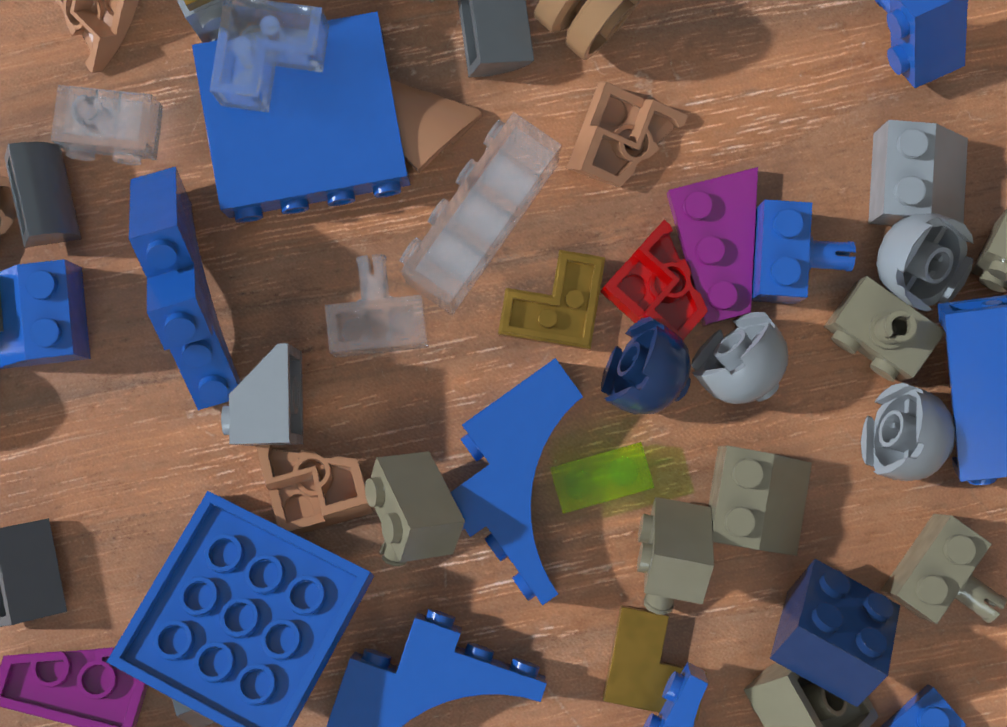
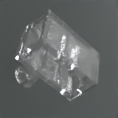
(107, 124)
(376, 320)

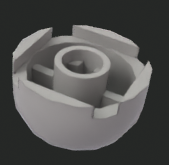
(925, 259)
(744, 362)
(909, 434)

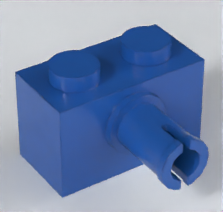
(926, 37)
(787, 252)

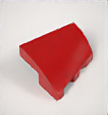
(657, 285)

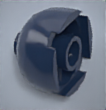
(649, 370)

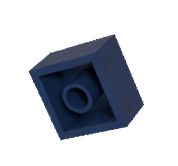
(836, 633)

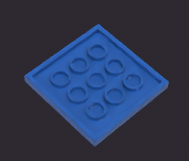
(241, 618)

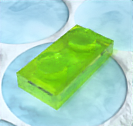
(601, 477)

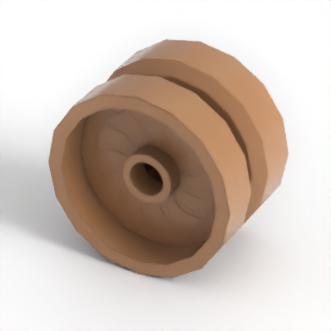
(590, 21)

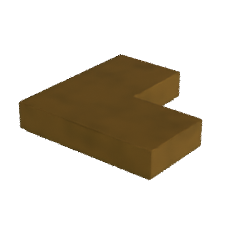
(564, 316)
(635, 669)

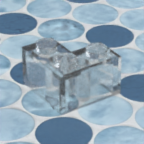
(258, 38)

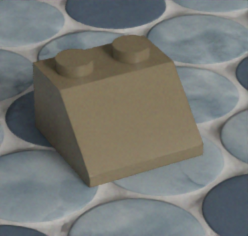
(758, 499)
(792, 701)

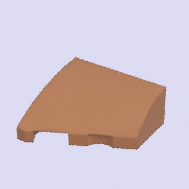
(101, 25)
(429, 122)
(620, 134)
(312, 489)

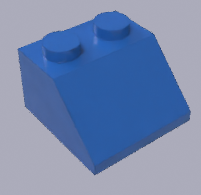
(43, 314)

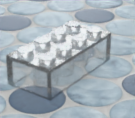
(481, 213)

